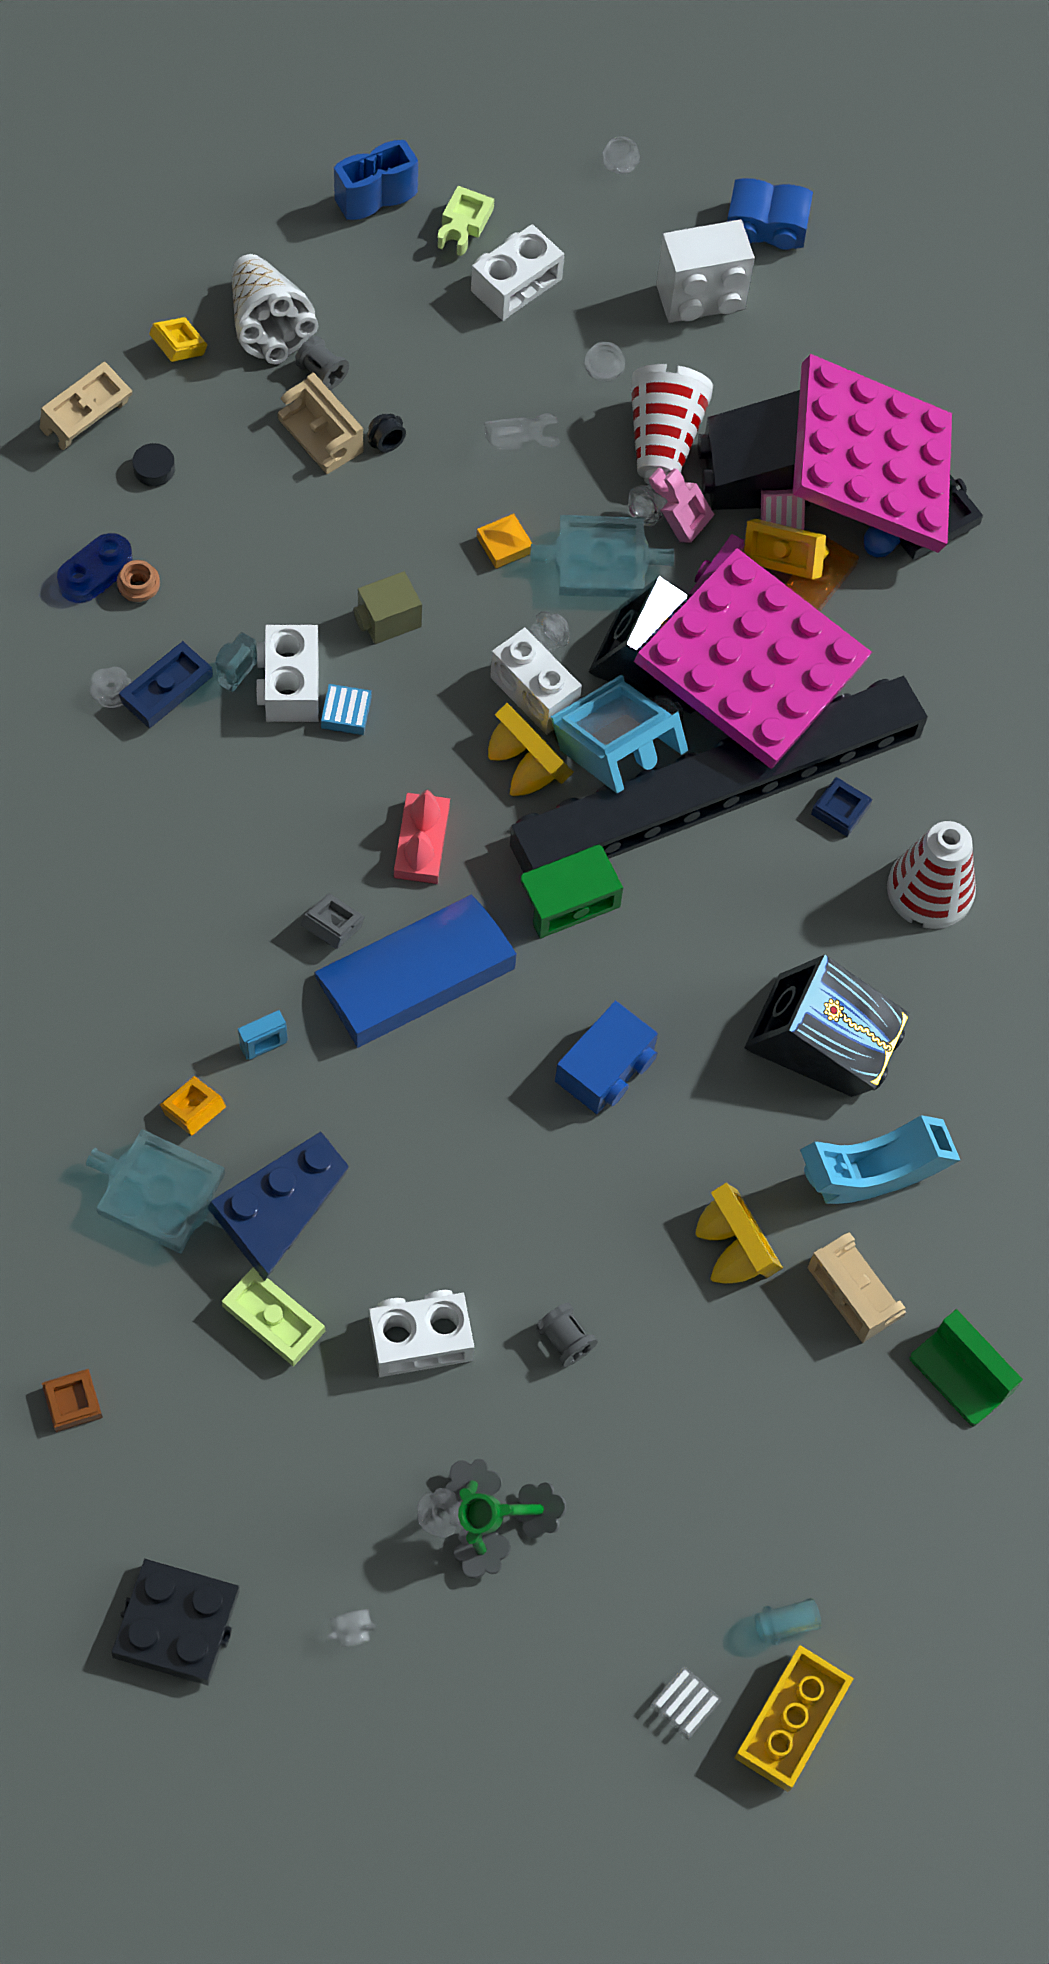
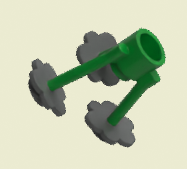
(482, 1515)

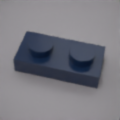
(166, 684)

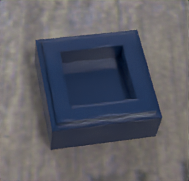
(841, 806)

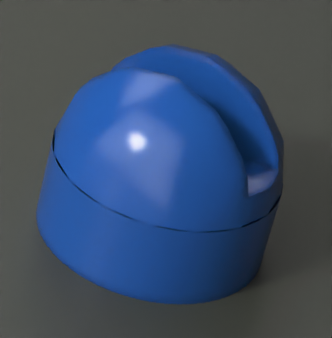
(879, 543)

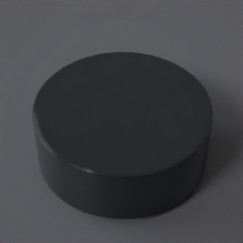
(153, 464)

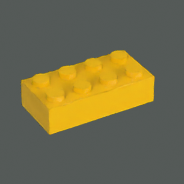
(793, 1718)

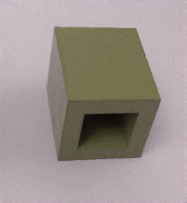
(388, 608)

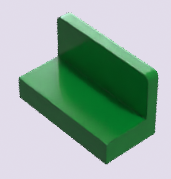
(572, 890)
(965, 1369)

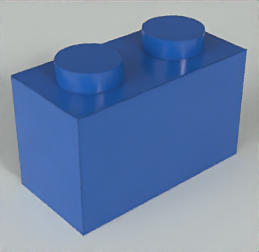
(607, 1057)

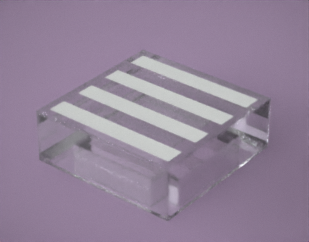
(686, 1702)

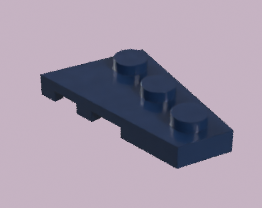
(278, 1201)

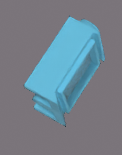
(611, 726)

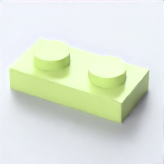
(273, 1316)

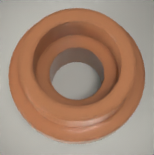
(138, 571)

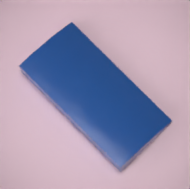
(416, 970)

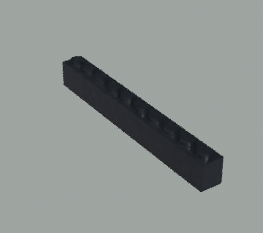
(719, 780)

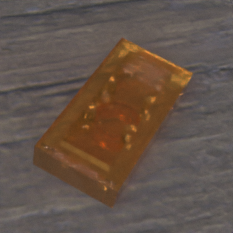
(835, 570)

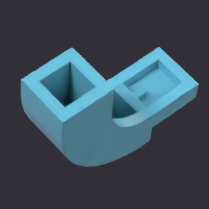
(880, 1164)

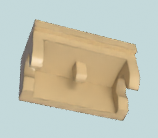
(84, 404)
(321, 424)
(854, 1288)

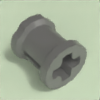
(318, 359)
(566, 1334)

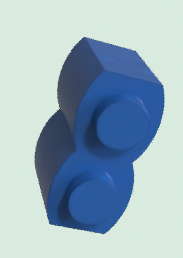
(376, 179)
(771, 212)

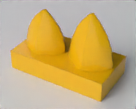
(785, 548)
(537, 766)
(746, 1255)

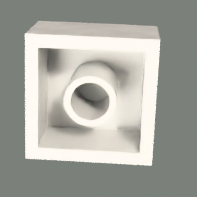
(705, 271)

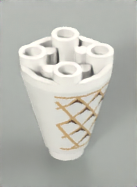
(269, 310)

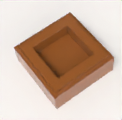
(72, 1400)

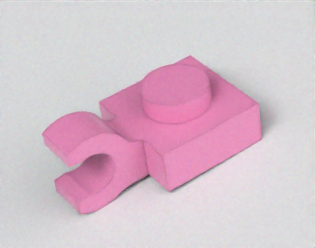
(686, 506)

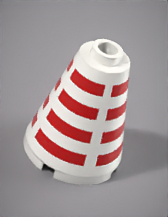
(666, 415)
(935, 877)

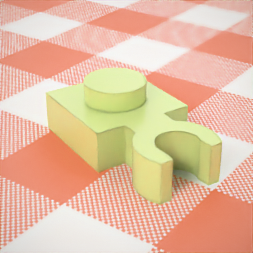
(464, 215)

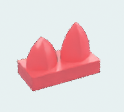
(422, 837)

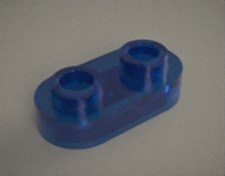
(98, 567)

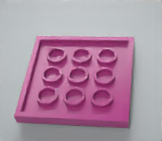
(873, 453)
(753, 657)

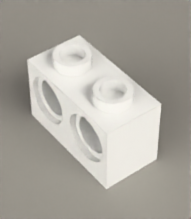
(517, 271)
(289, 673)
(533, 678)
(424, 1346)

